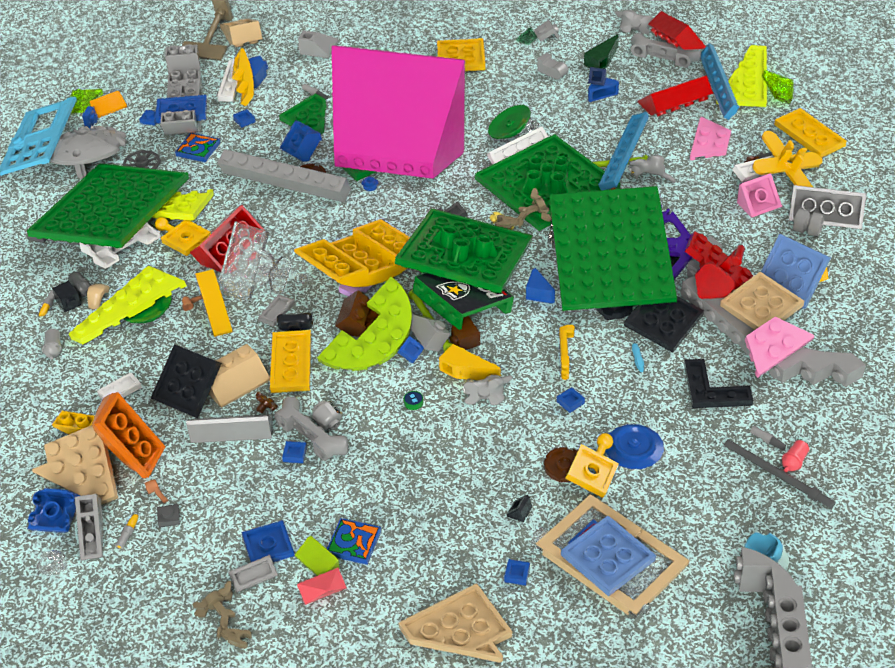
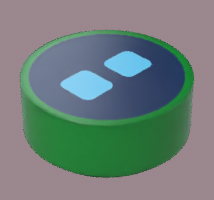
(413, 400)

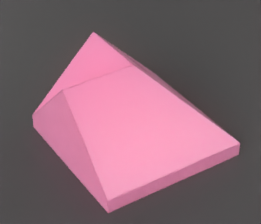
(758, 196)

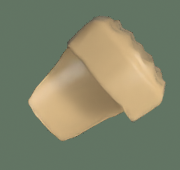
(95, 295)

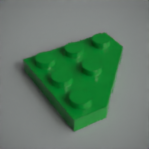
(309, 112)

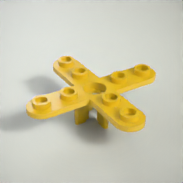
(781, 155)

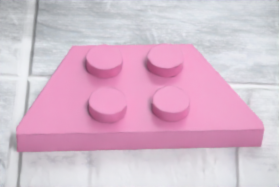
(710, 140)
(774, 343)

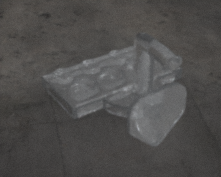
(246, 263)

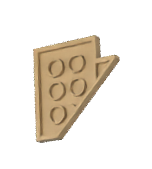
(80, 465)
(459, 625)

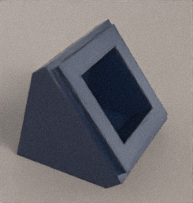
(597, 76)

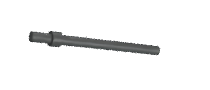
(813, 493)

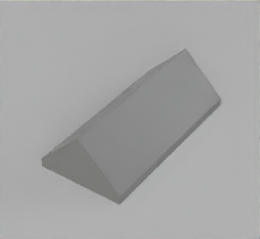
(838, 206)
(230, 428)

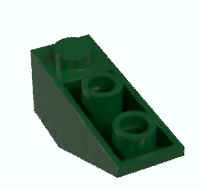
(602, 54)

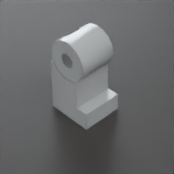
(551, 67)

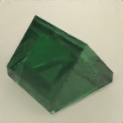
(527, 36)

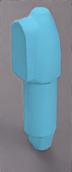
(639, 362)

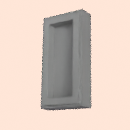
(278, 306)
(253, 574)

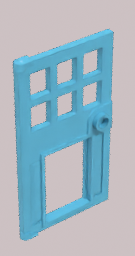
(24, 138)

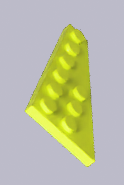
(747, 79)

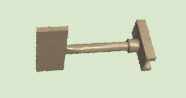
(213, 51)

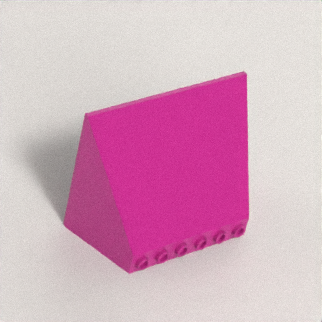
(397, 111)

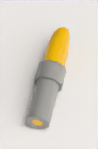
(48, 302)
(127, 532)

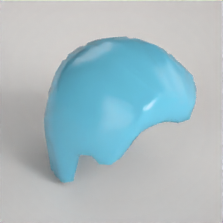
(765, 544)

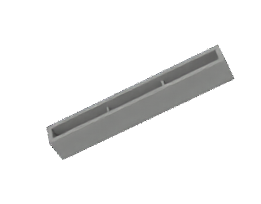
(284, 175)

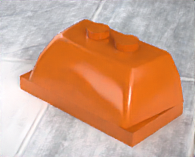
(127, 435)

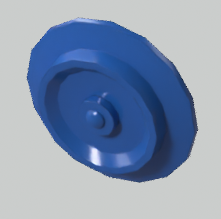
(635, 446)

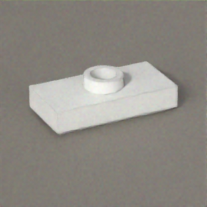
(124, 386)

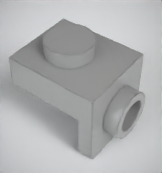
(545, 30)

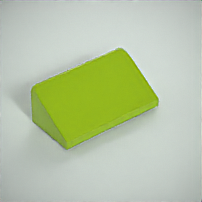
(316, 557)

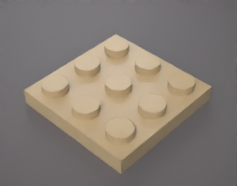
(761, 301)

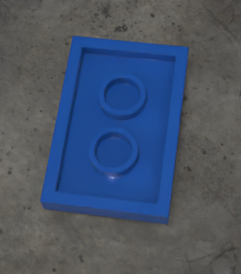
(176, 104)

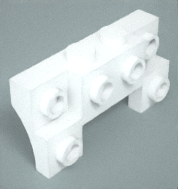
(105, 255)

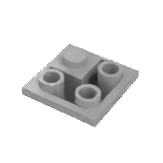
(316, 44)

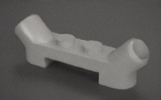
(642, 47)
(323, 444)

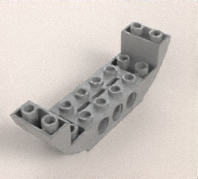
(183, 80)
(784, 611)

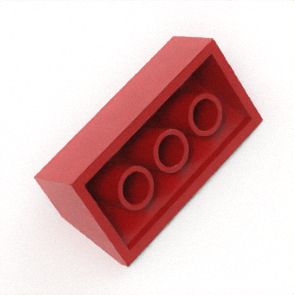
(675, 32)
(675, 96)
(214, 246)

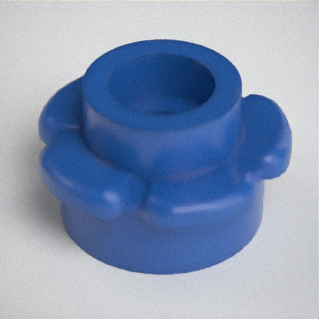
(370, 183)

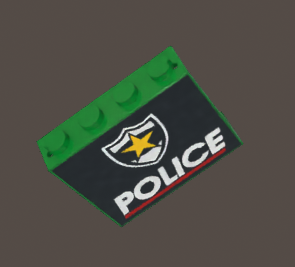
(456, 299)

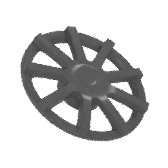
(142, 161)

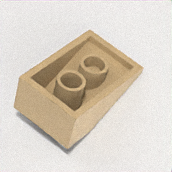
(242, 31)

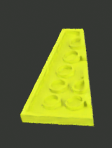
(185, 206)
(128, 301)

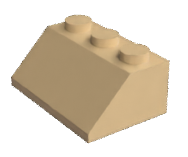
(238, 375)

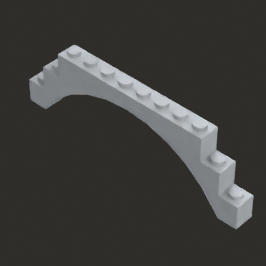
(810, 363)

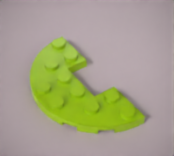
(380, 339)

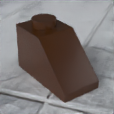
(467, 337)

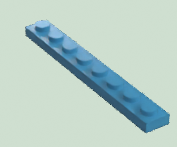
(719, 82)
(623, 151)

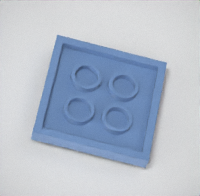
(795, 267)
(608, 555)

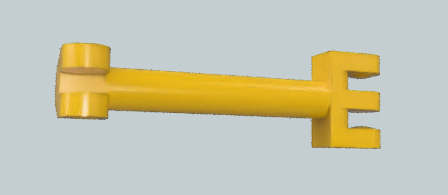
(565, 332)

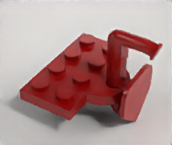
(717, 271)

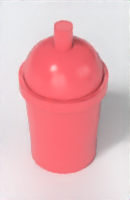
(794, 457)

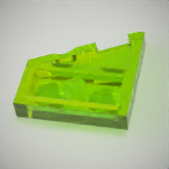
(779, 86)
(83, 98)

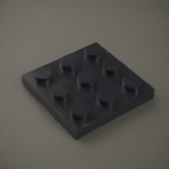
(664, 322)
(186, 381)

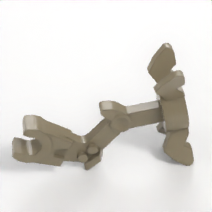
(538, 205)
(214, 601)

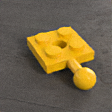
(175, 236)
(588, 458)

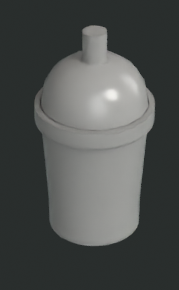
(52, 344)

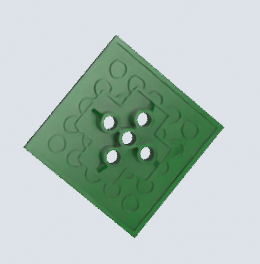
(547, 166)
(464, 250)

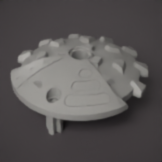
(87, 146)

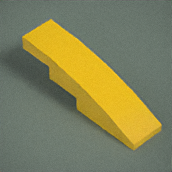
(243, 75)
(213, 303)

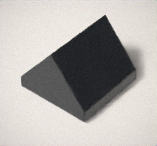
(520, 508)

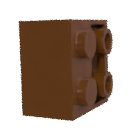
(355, 315)

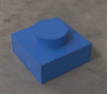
(89, 117)
(148, 118)
(244, 118)
(410, 349)
(570, 400)
(294, 452)
(517, 572)

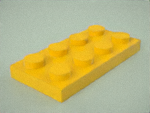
(810, 132)
(290, 361)

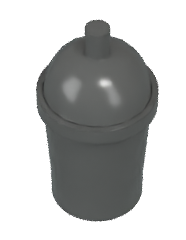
(79, 283)

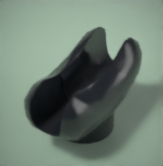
(294, 322)

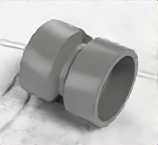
(808, 222)

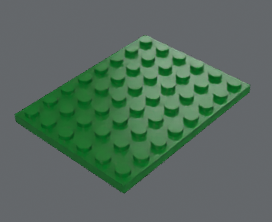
(108, 205)
(611, 248)

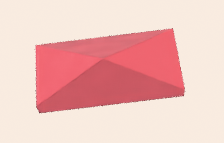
(321, 586)

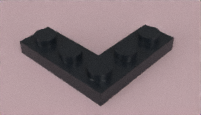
(708, 397)

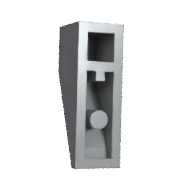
(429, 332)
(89, 526)

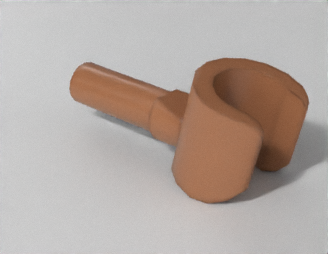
(188, 303)
(152, 486)

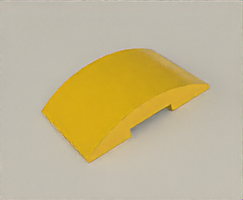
(360, 258)

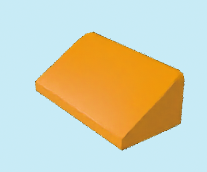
(108, 104)

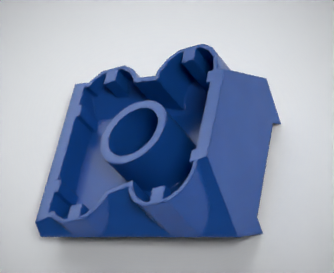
(301, 141)
(52, 510)

